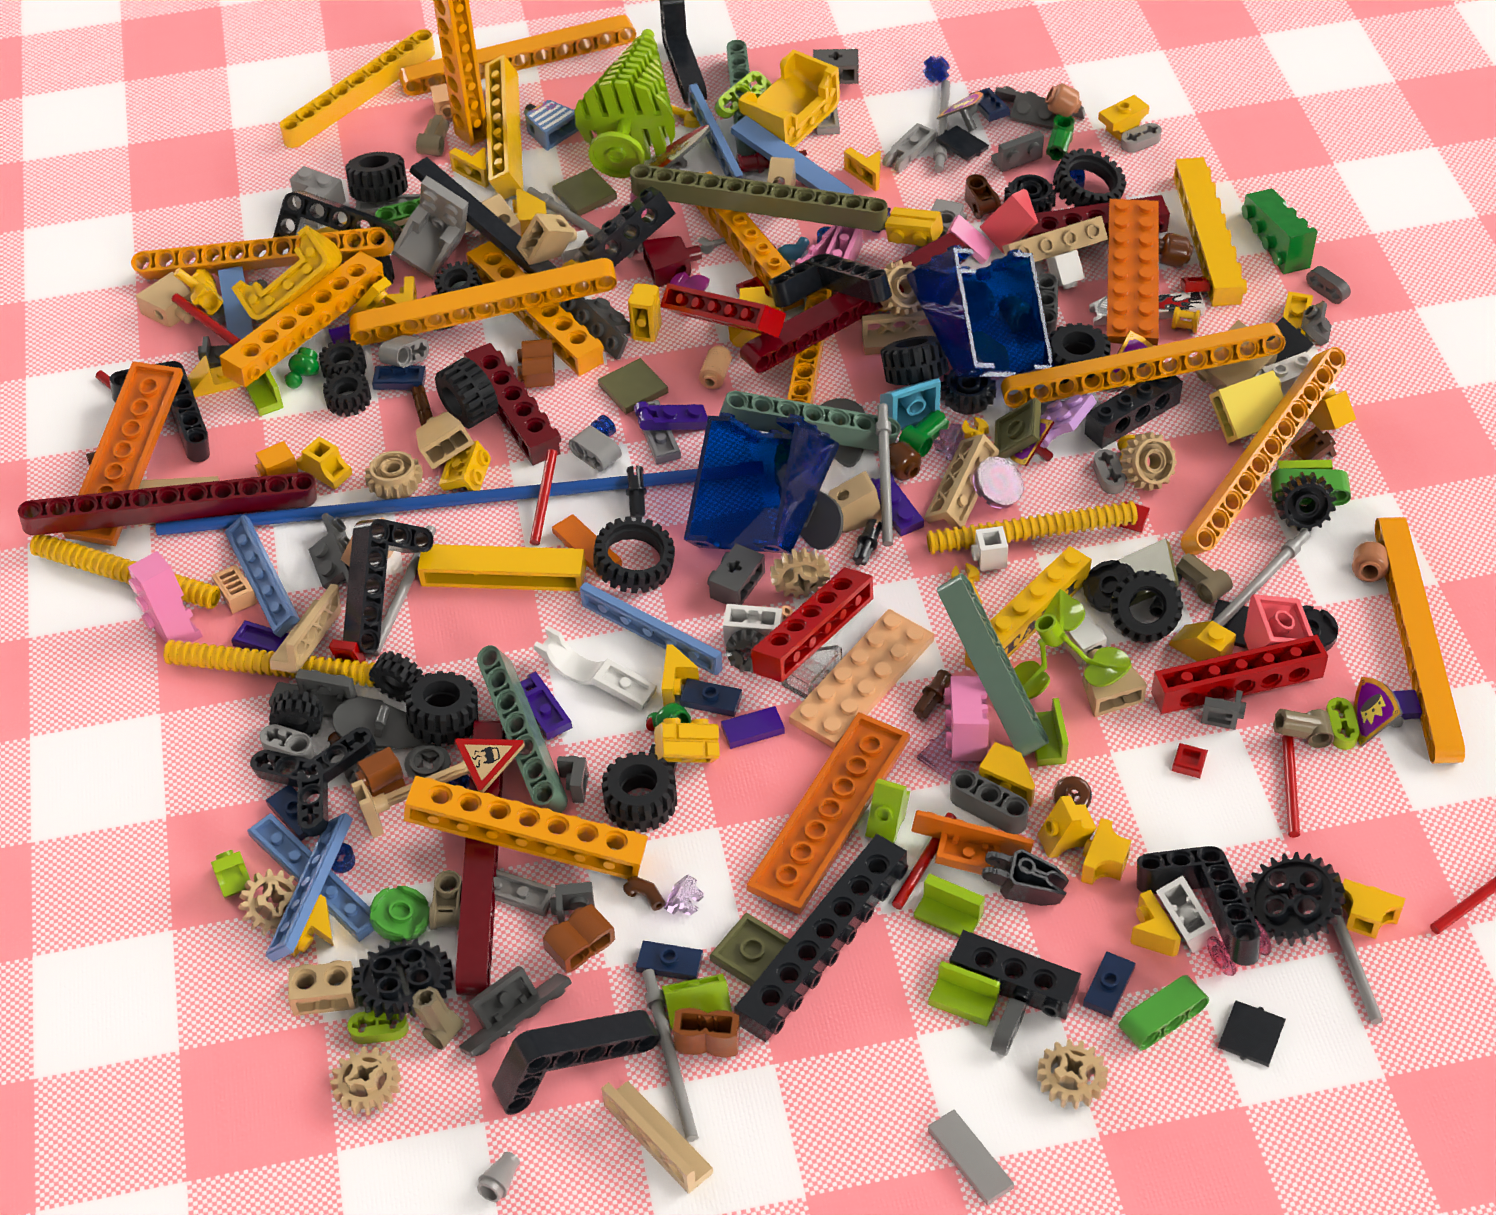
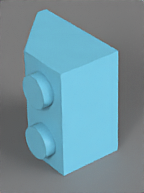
(913, 402)

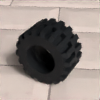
(376, 176)
(1077, 344)
(914, 360)
(466, 392)
(1163, 589)
(441, 707)
(642, 810)

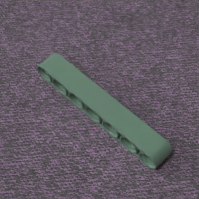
(737, 69)
(844, 426)
(992, 665)
(521, 725)

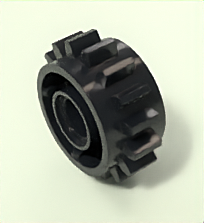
(1039, 190)
(967, 394)
(1298, 489)

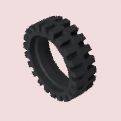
(1092, 163)
(638, 531)

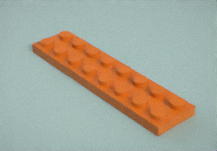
(1133, 270)
(129, 438)
(827, 813)

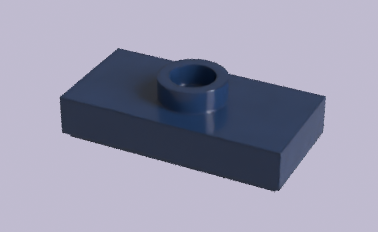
(992, 106)
(398, 377)
(711, 697)
(285, 805)
(670, 960)
(1109, 984)

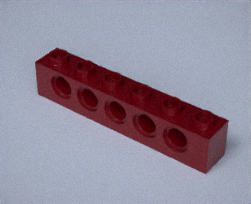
(1060, 218)
(515, 407)

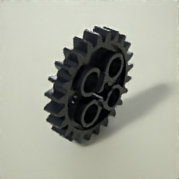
(1295, 898)
(379, 984)

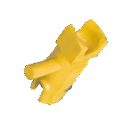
(202, 288)

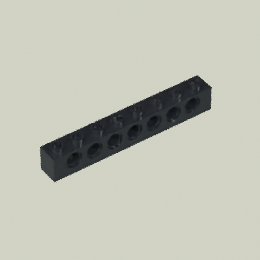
(767, 1020)

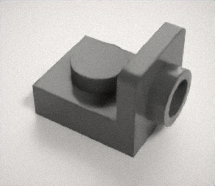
(1316, 324)
(211, 352)
(1223, 712)
(576, 774)
(570, 898)

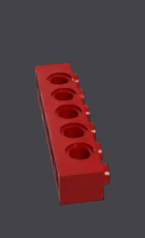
(723, 310)
(812, 624)
(1243, 671)

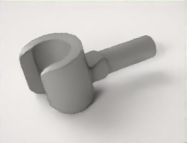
(708, 245)

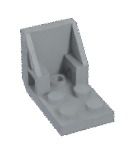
(432, 229)

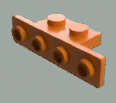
(966, 844)

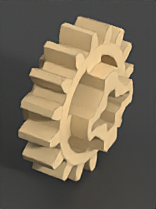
(799, 572)
(260, 905)
(1072, 1074)
(365, 1081)

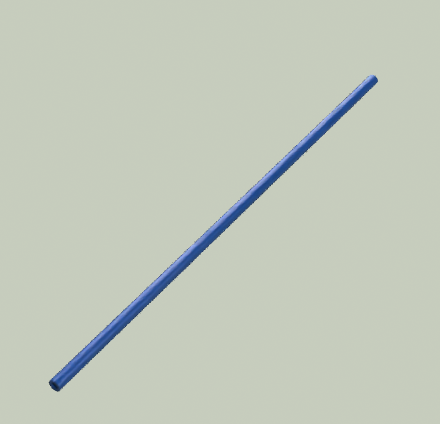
(422, 502)

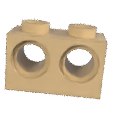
(322, 995)

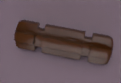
(421, 403)

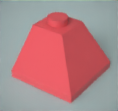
(1274, 621)

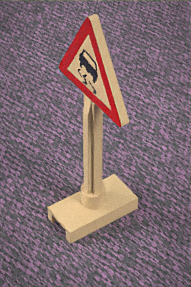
(481, 759)

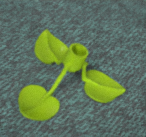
(1066, 615)

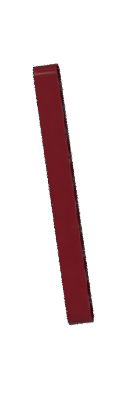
(827, 317)
(167, 503)
(478, 893)

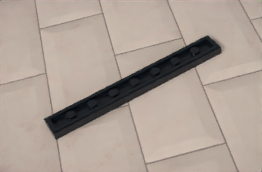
(480, 216)

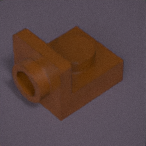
(1314, 445)

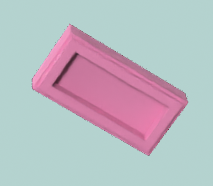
(973, 238)

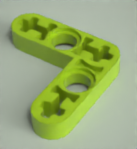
(742, 85)

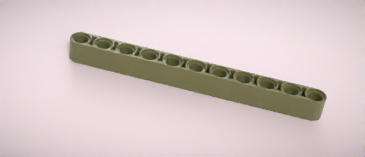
(762, 197)

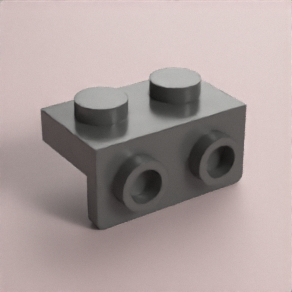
(1019, 151)

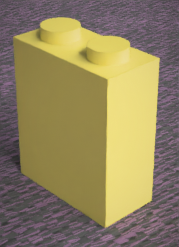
(1246, 405)

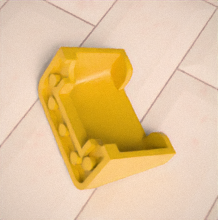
(797, 100)
(317, 260)

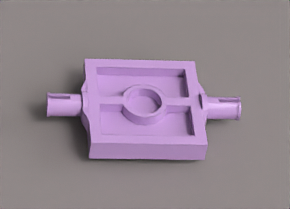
(1067, 415)

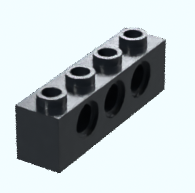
(639, 229)
(1132, 409)
(1032, 973)

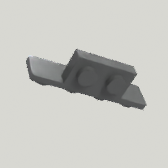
(1030, 108)
(601, 322)
(328, 552)
(326, 687)
(507, 1004)

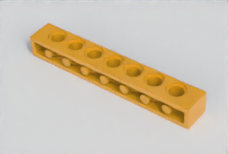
(461, 69)
(748, 245)
(301, 319)
(569, 338)
(474, 815)

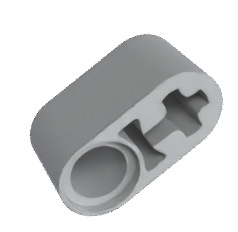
(403, 351)
(595, 448)
(286, 741)

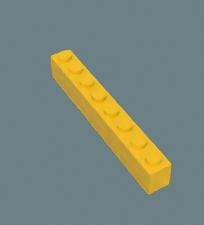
(503, 127)
(1209, 231)

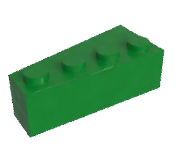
(1280, 230)

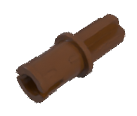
(932, 694)

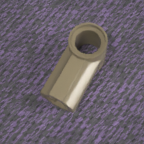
(432, 140)
(1208, 583)
(1313, 726)
(439, 1021)

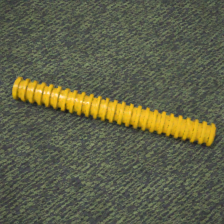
(1037, 526)
(115, 567)
(256, 661)

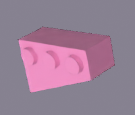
(837, 241)
(161, 599)
(966, 718)

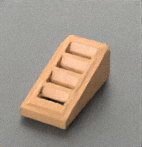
(240, 600)

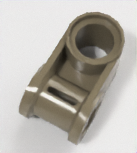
(446, 904)

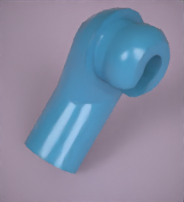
(794, 251)

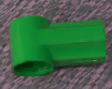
(1060, 137)
(923, 434)

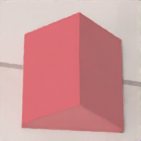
(1010, 220)

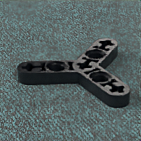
(320, 774)

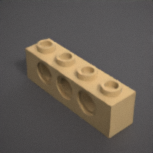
(1062, 239)

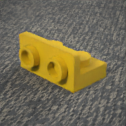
(466, 469)

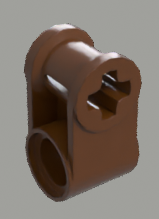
(980, 196)

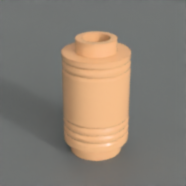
(715, 367)

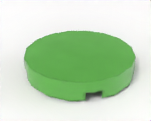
(399, 913)

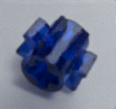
(936, 68)

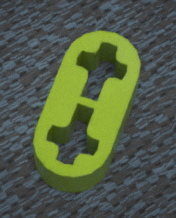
(1348, 723)
(377, 1029)

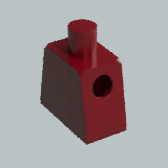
(668, 257)

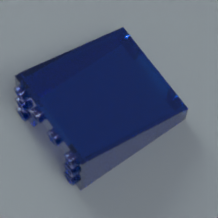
(985, 316)
(757, 484)

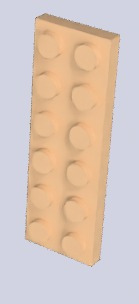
(862, 677)

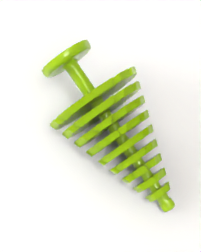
(627, 110)

